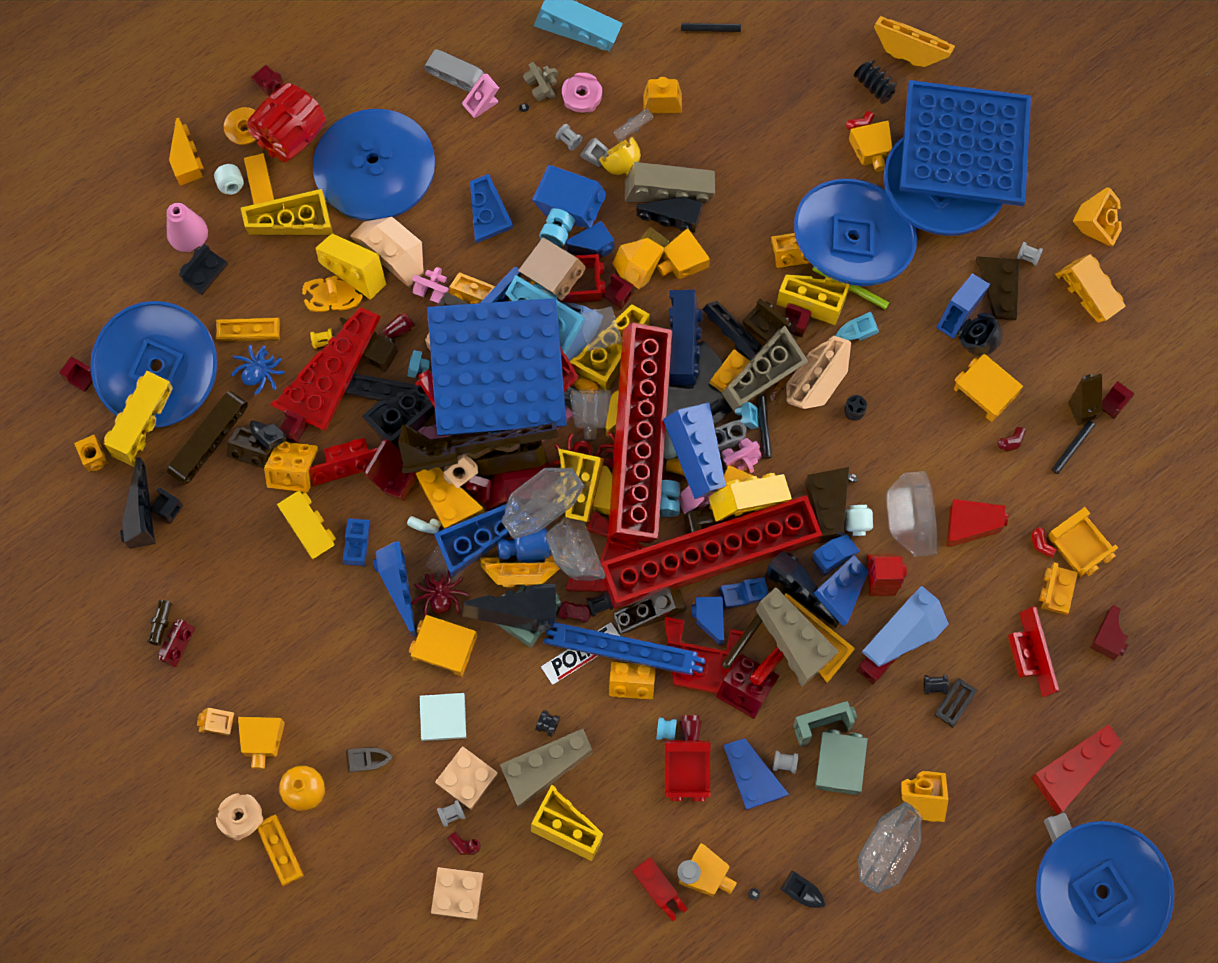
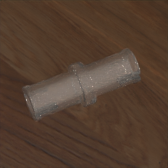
(633, 125)

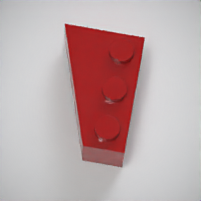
(885, 574)

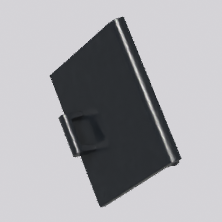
(702, 392)

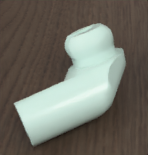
(432, 527)

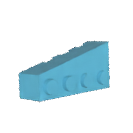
(578, 23)

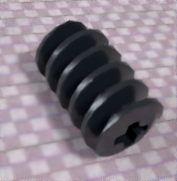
(875, 81)

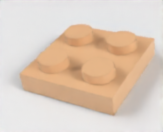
(466, 778)
(457, 893)

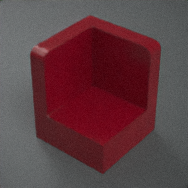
(618, 291)
(799, 319)
(77, 374)
(1116, 399)
(293, 426)

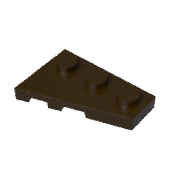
(1003, 288)

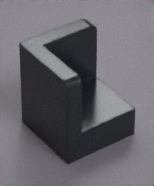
(166, 505)

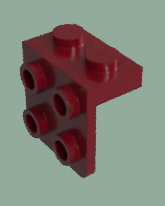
(387, 473)

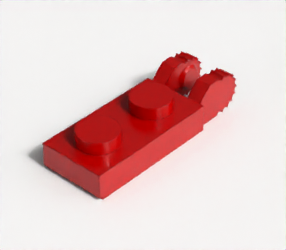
(658, 887)

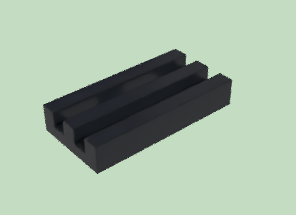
(945, 718)

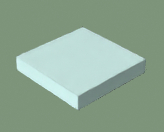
(443, 717)

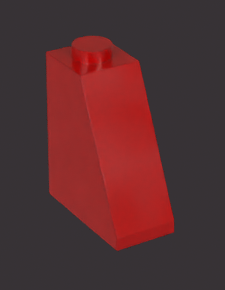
(974, 521)

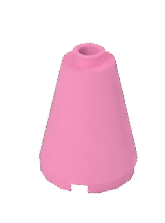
(185, 228)

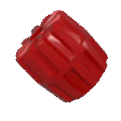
(286, 122)

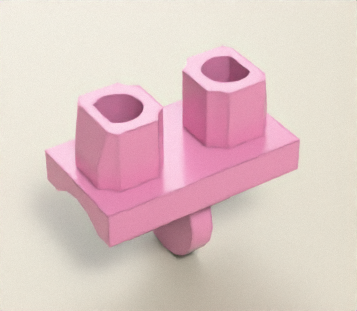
(422, 284)
(744, 458)

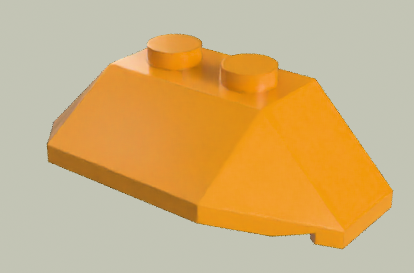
(911, 44)

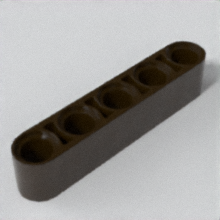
(207, 437)
(495, 462)

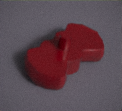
(575, 611)

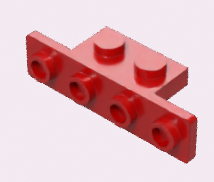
(342, 461)
(1032, 654)

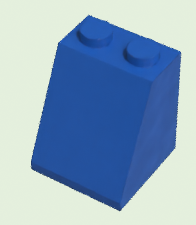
(569, 193)

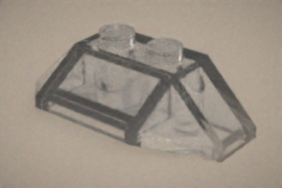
(541, 501)
(913, 513)
(574, 550)
(890, 848)

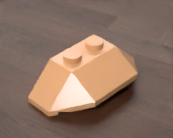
(395, 245)
(821, 375)

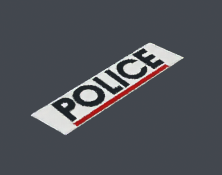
(571, 660)

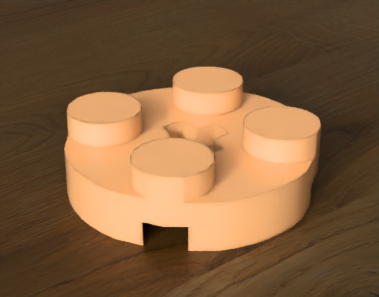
(247, 824)

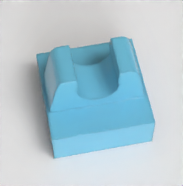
(417, 364)
(749, 415)

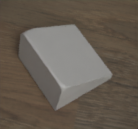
(593, 151)

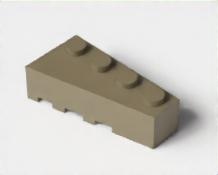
(663, 182)
(544, 766)

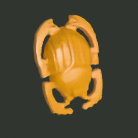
(331, 293)

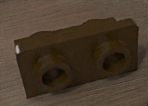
(246, 448)

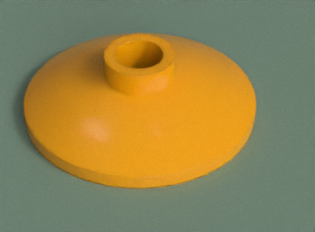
(235, 123)

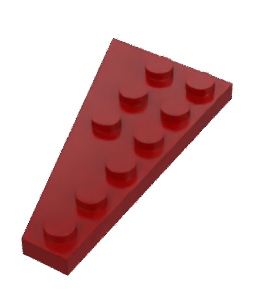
(326, 377)

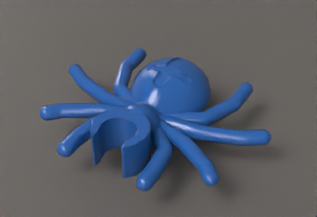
(258, 368)

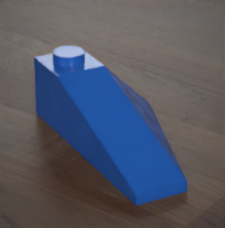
(393, 571)

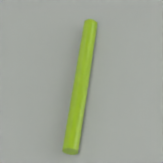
(863, 293)

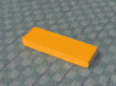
(258, 178)
(247, 329)
(279, 850)

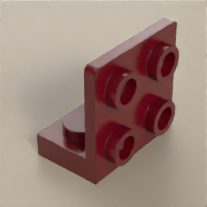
(741, 692)

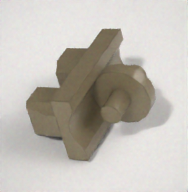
(536, 75)

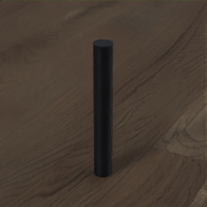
(711, 27)
(764, 429)
(1073, 447)

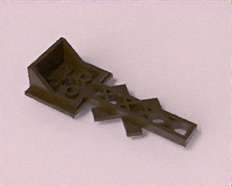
(424, 454)

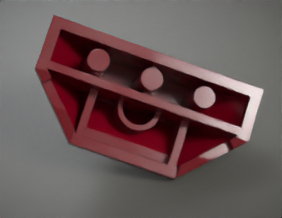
(506, 483)

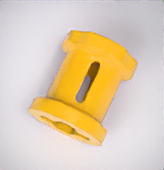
(321, 339)

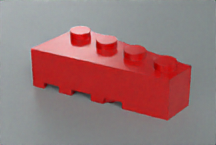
(1072, 771)

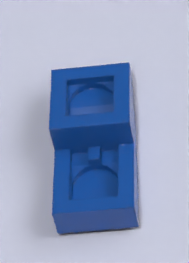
(356, 542)
(743, 593)

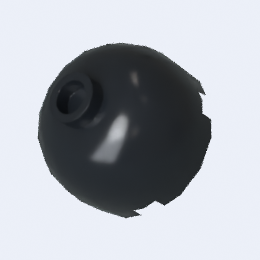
(981, 334)

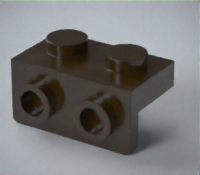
(765, 321)

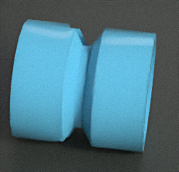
(557, 227)
(669, 494)

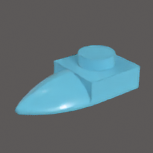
(859, 328)

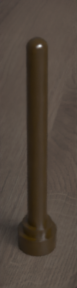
(746, 636)

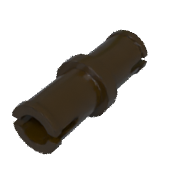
(159, 622)

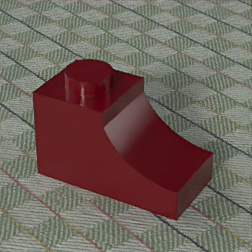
(1110, 638)

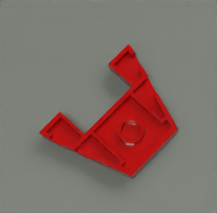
(613, 548)
(713, 671)

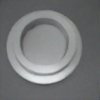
(689, 872)

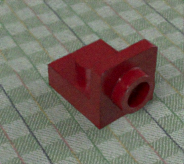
(267, 80)
(480, 488)

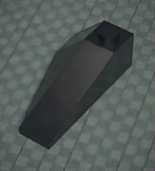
(407, 408)
(137, 518)
(789, 572)
(523, 610)

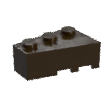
(828, 500)

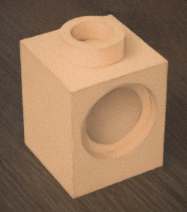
(459, 479)

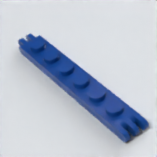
(624, 649)

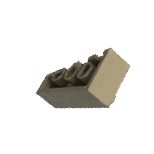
(772, 363)
(795, 636)

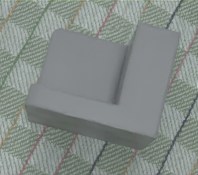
(1057, 825)

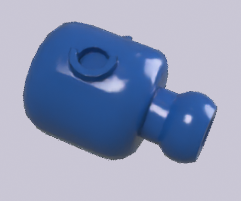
(527, 549)

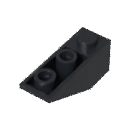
(675, 212)

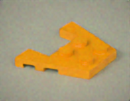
(518, 573)

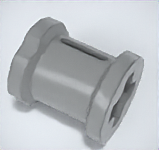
(568, 137)
(1029, 253)
(785, 762)
(451, 813)

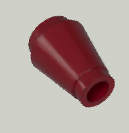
(399, 325)
(690, 727)

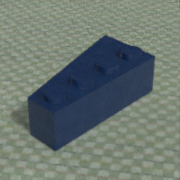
(685, 335)

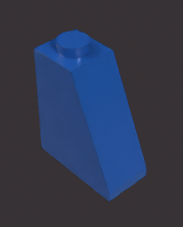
(962, 305)

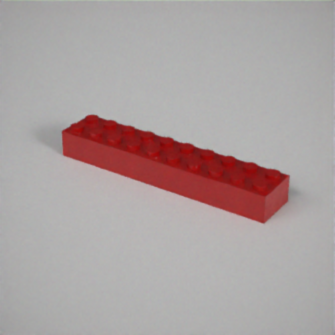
(640, 433)
(711, 551)

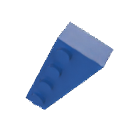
(697, 448)
(471, 539)

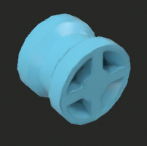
(666, 729)

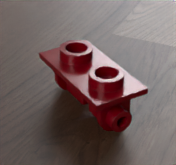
(180, 634)

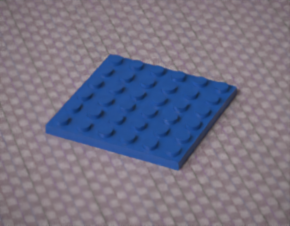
(965, 143)
(496, 366)

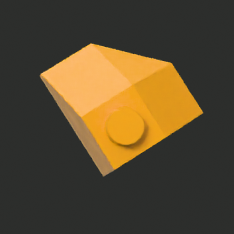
(1099, 217)
(637, 261)
(927, 795)

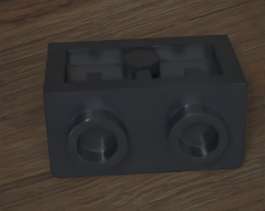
(202, 269)

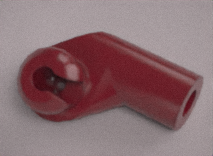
(1013, 442)
(464, 847)

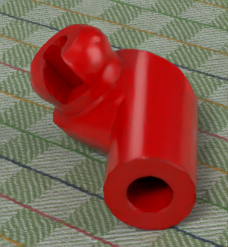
(866, 120)
(1040, 543)

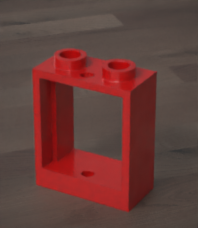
(589, 261)

